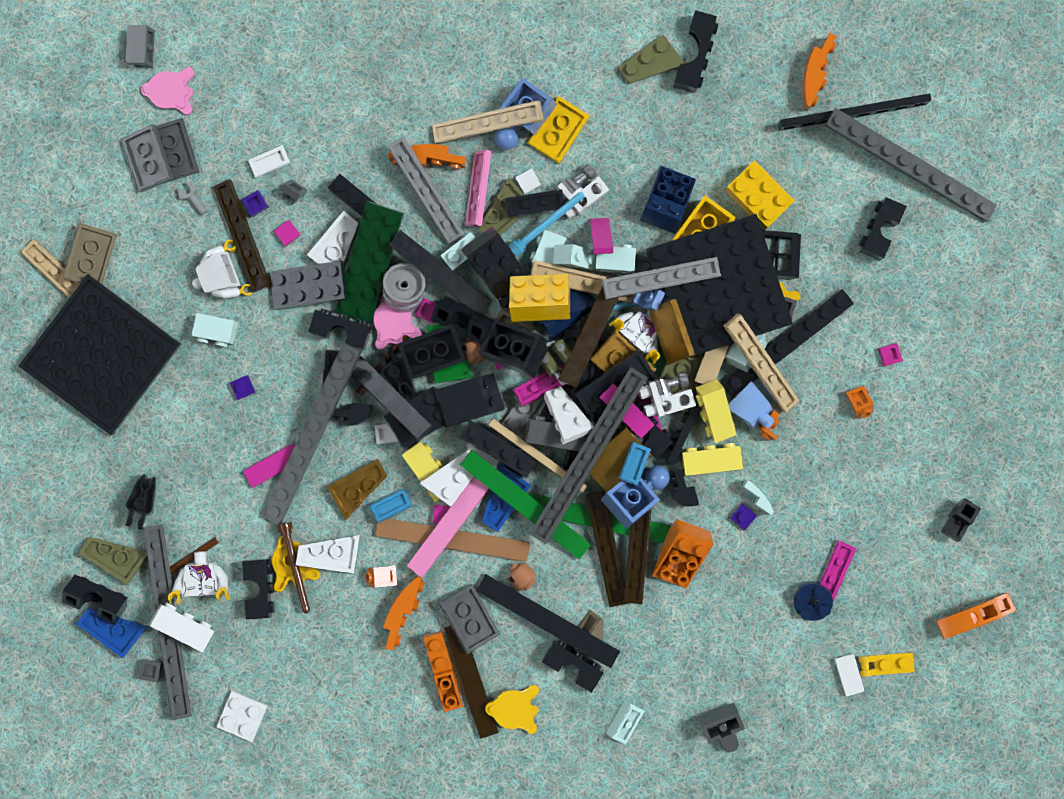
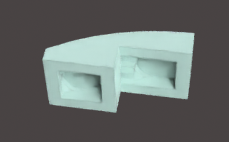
(761, 501)

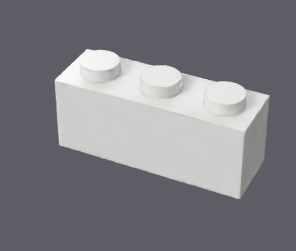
(181, 627)

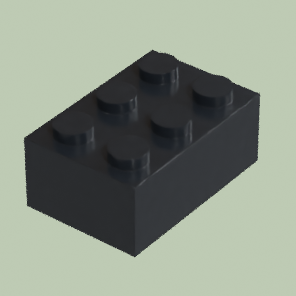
(493, 261)
(514, 348)
(432, 352)
(427, 406)

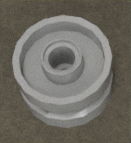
(403, 287)

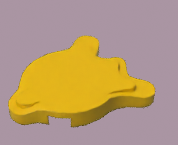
(283, 570)
(514, 709)

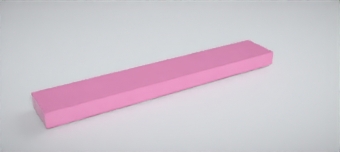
(448, 527)

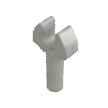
(192, 197)

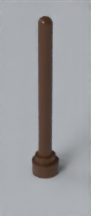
(286, 531)

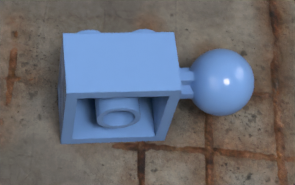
(523, 93)
(642, 496)

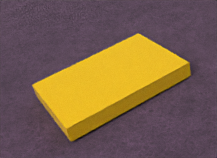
(559, 130)

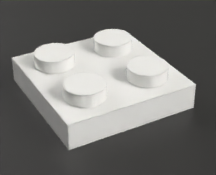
(242, 716)

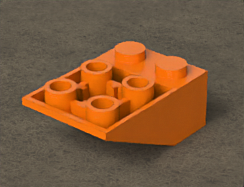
(682, 553)

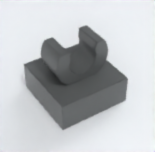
(293, 190)

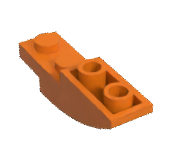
(814, 77)
(436, 154)
(404, 604)
(975, 616)
(443, 671)

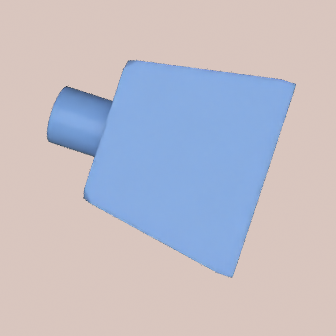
(751, 407)

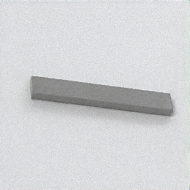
(426, 190)
(661, 278)

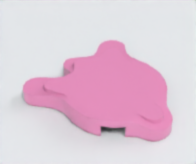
(170, 91)
(392, 326)

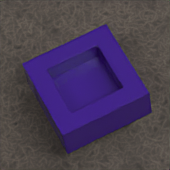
(255, 203)
(242, 387)
(743, 516)

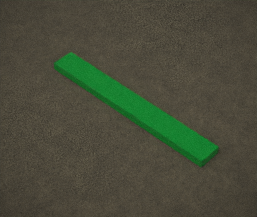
(521, 501)
(580, 514)

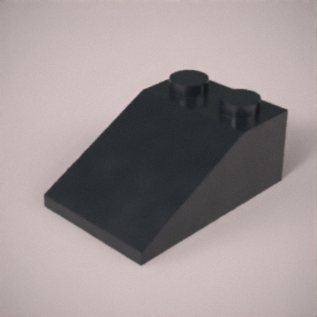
(469, 400)

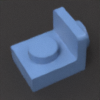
(649, 300)

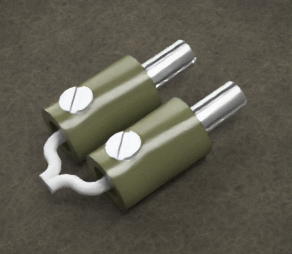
(550, 365)

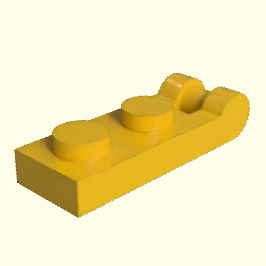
(887, 664)

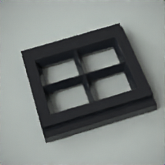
(794, 252)

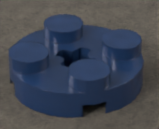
(809, 611)

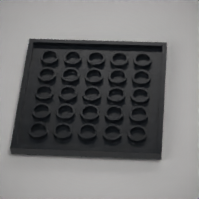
(745, 286)
(100, 354)

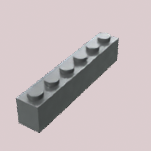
(544, 433)

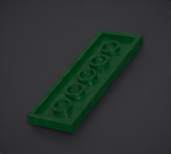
(369, 261)

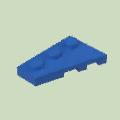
(497, 508)
(117, 637)

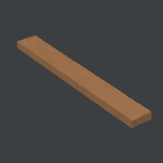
(461, 541)

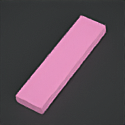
(478, 188)

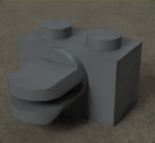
(722, 726)

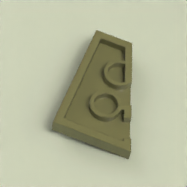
(651, 61)
(497, 216)
(115, 559)

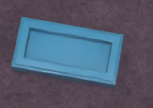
(634, 463)
(390, 506)

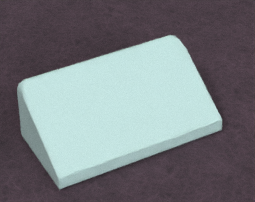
(625, 722)

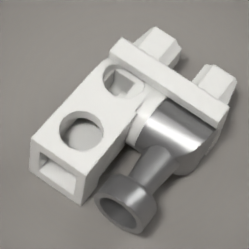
(592, 192)
(661, 398)

